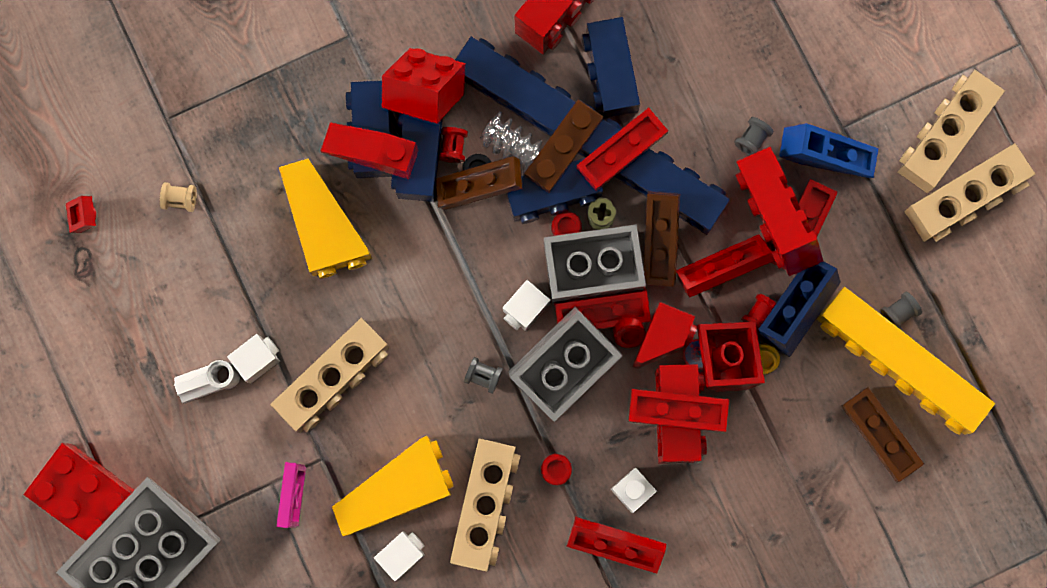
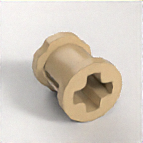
(178, 197)

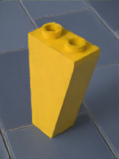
(321, 224)
(397, 488)

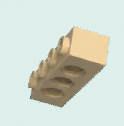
(982, 96)
(1008, 164)
(290, 402)
(465, 551)

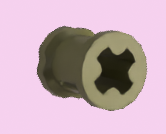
(610, 211)

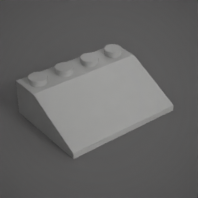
(141, 544)

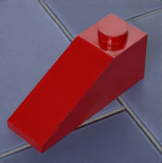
(371, 149)

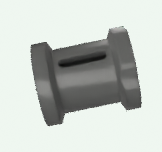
(753, 136)
(902, 310)
(474, 375)

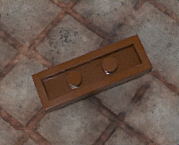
(563, 146)
(479, 183)
(661, 238)
(882, 435)

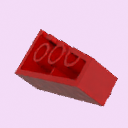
(779, 210)

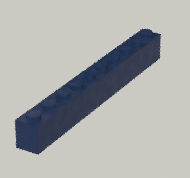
(545, 109)

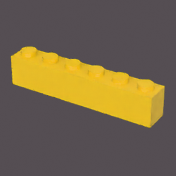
(905, 361)

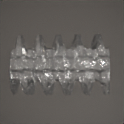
(510, 141)

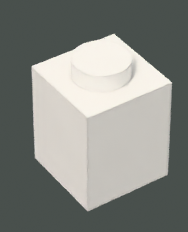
(525, 306)
(254, 358)
(633, 490)
(400, 555)

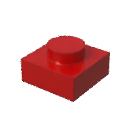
(81, 214)

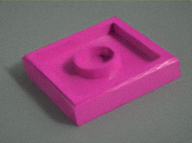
(291, 495)

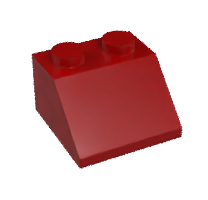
(665, 335)
(730, 356)

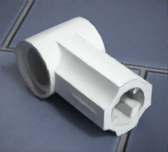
(205, 381)

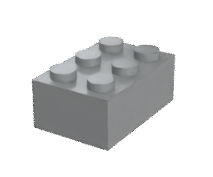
(594, 263)
(564, 364)

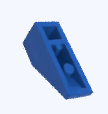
(827, 151)

